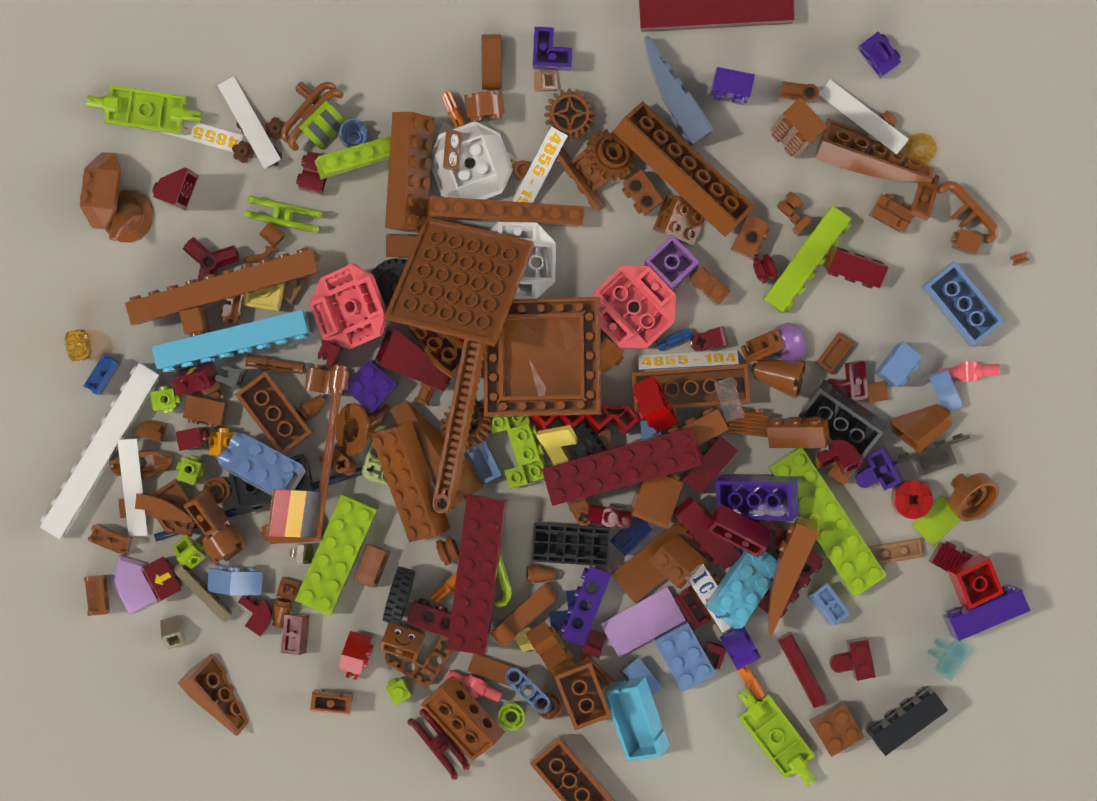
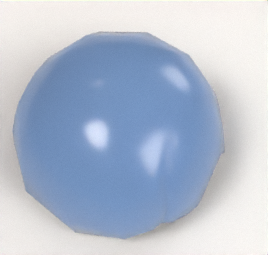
(353, 133)

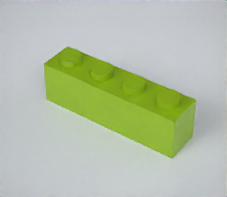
(353, 157)

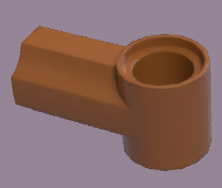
(796, 90)

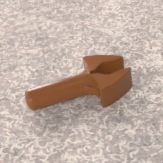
(256, 258)

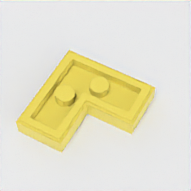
(555, 440)

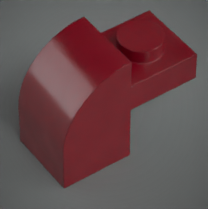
(842, 453)
(261, 616)

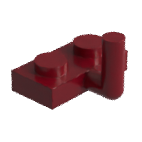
(855, 380)

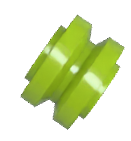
(511, 724)

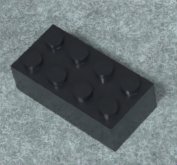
(845, 417)
(906, 720)

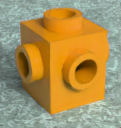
(219, 440)

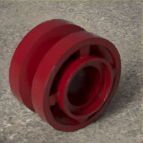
(765, 268)

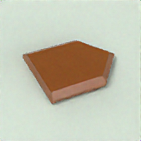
(174, 492)

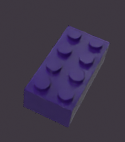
(759, 496)
(968, 622)

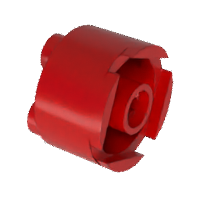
(900, 499)

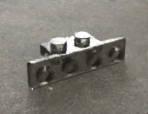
(934, 458)

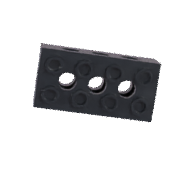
(257, 500)

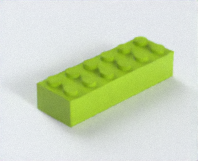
(336, 554)

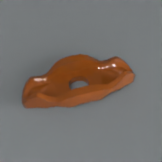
(156, 462)

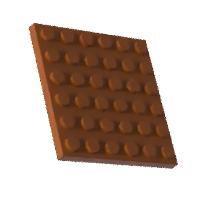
(459, 281)

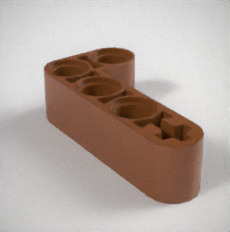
(524, 614)

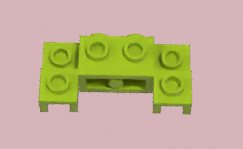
(525, 447)

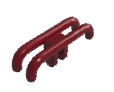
(439, 743)

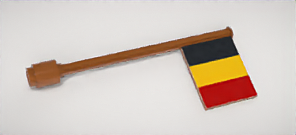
(302, 511)

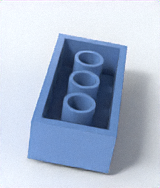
(962, 304)

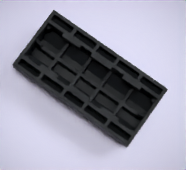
(570, 544)

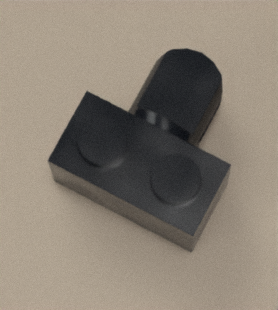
(586, 443)

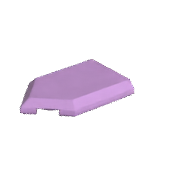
(131, 584)

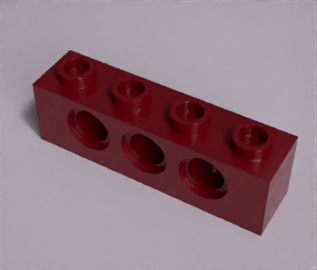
(814, 565)
(417, 618)

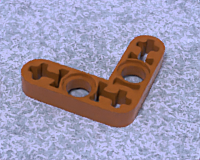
(426, 667)

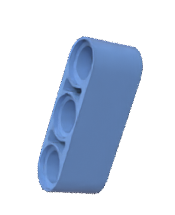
(521, 684)

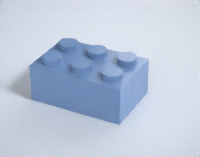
(685, 656)

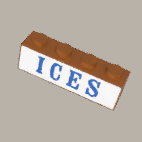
(704, 586)

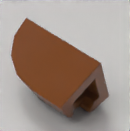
(151, 430)

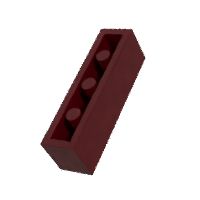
(697, 523)

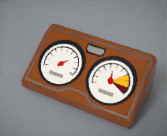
(452, 150)

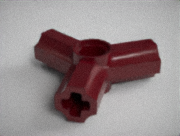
(201, 253)

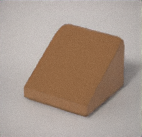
(545, 81)

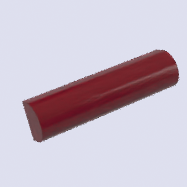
(802, 670)

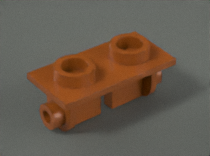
(232, 312)

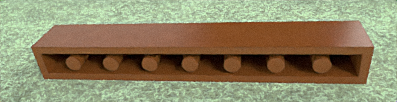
(504, 211)

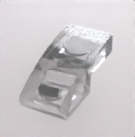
(729, 399)

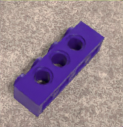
(580, 634)

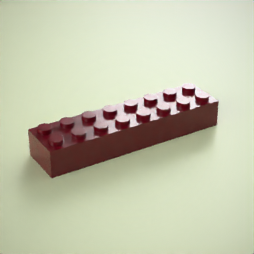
(622, 465)
(477, 574)

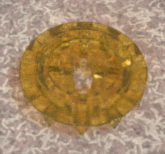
(924, 139)

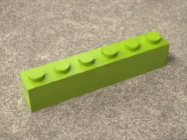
(806, 259)

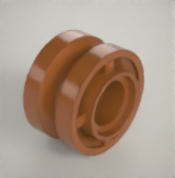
(225, 486)
(448, 550)
(558, 706)

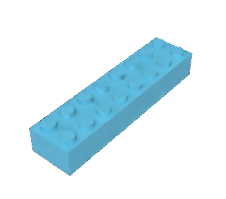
(231, 340)

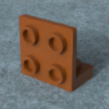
(679, 219)

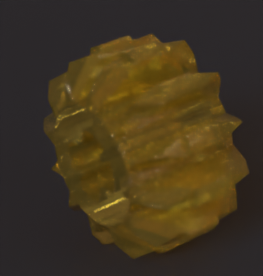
(78, 345)

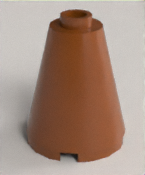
(781, 375)

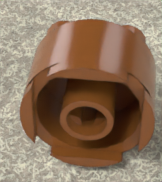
(484, 104)
(224, 544)

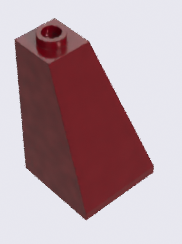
(409, 360)

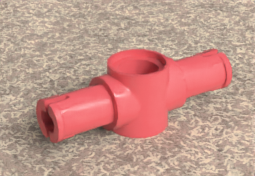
(972, 371)
(476, 686)

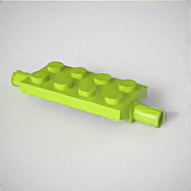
(144, 109)
(776, 736)

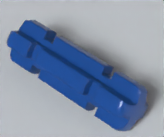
(674, 339)

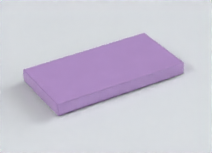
(642, 621)

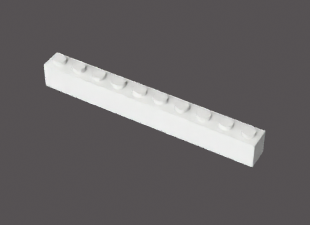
(100, 451)

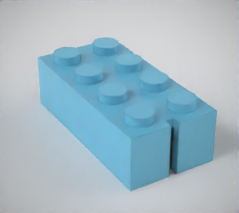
(742, 588)
(636, 719)

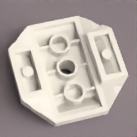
(488, 175)
(542, 262)

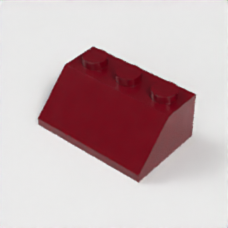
(176, 188)

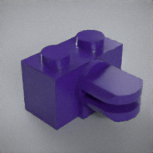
(880, 54)
(881, 470)

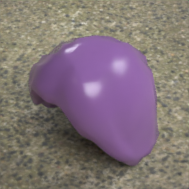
(793, 340)

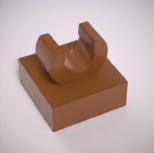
(800, 224)
(214, 391)
(288, 588)

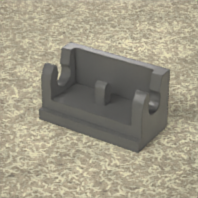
(234, 377)

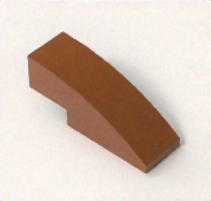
(162, 508)

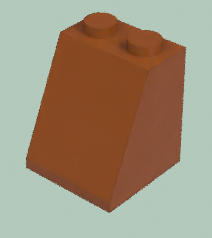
(657, 499)

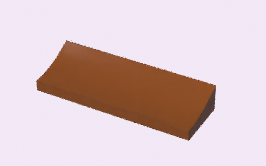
(637, 574)

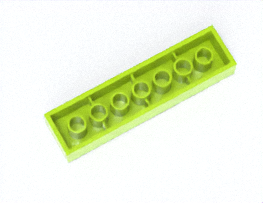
(836, 534)

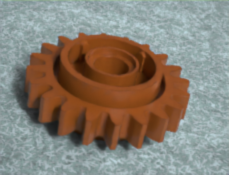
(609, 155)

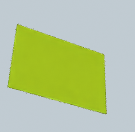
(936, 522)

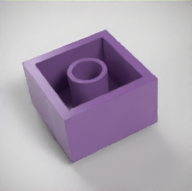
(672, 262)

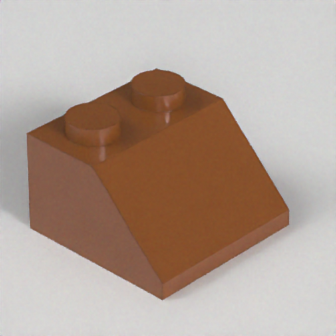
(677, 561)

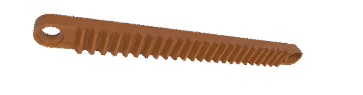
(459, 425)

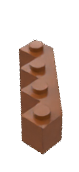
(549, 647)

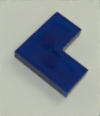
(558, 617)

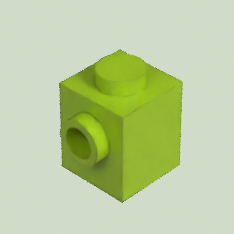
(398, 690)

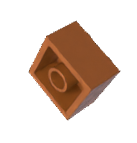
(836, 728)

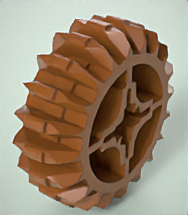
(578, 113)
(478, 429)

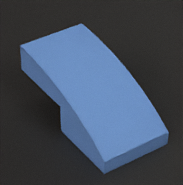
(946, 390)

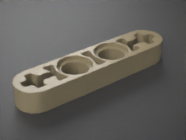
(212, 601)

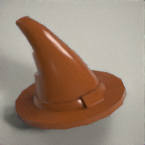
(131, 218)
(356, 426)

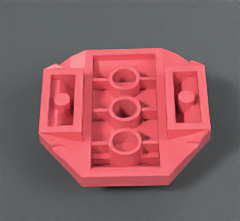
(655, 304)

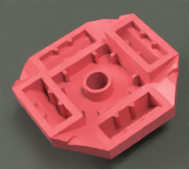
(335, 312)

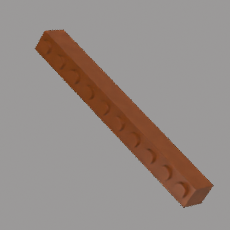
(222, 287)

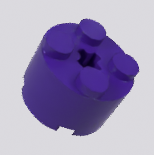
(740, 647)

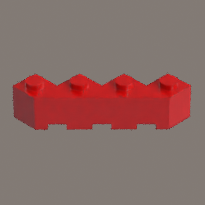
(620, 415)

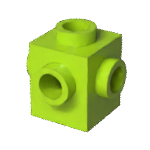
(159, 402)
(184, 473)
(191, 555)

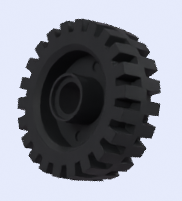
(386, 274)
(398, 595)

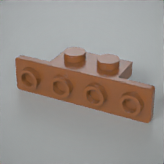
(583, 175)

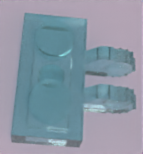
(952, 659)

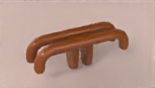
(306, 110)
(975, 210)

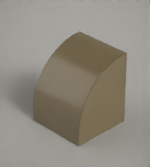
(172, 632)

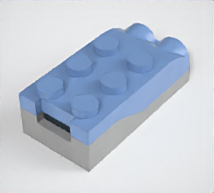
(260, 464)

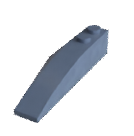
(681, 105)

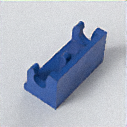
(102, 374)

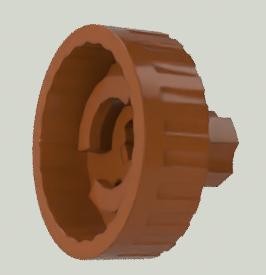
(972, 496)

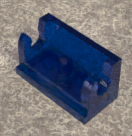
(628, 538)

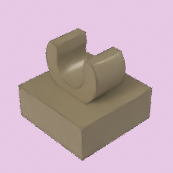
(302, 553)

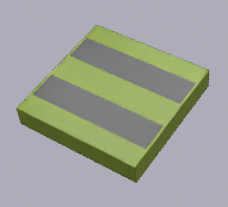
(322, 125)

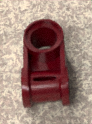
(712, 339)

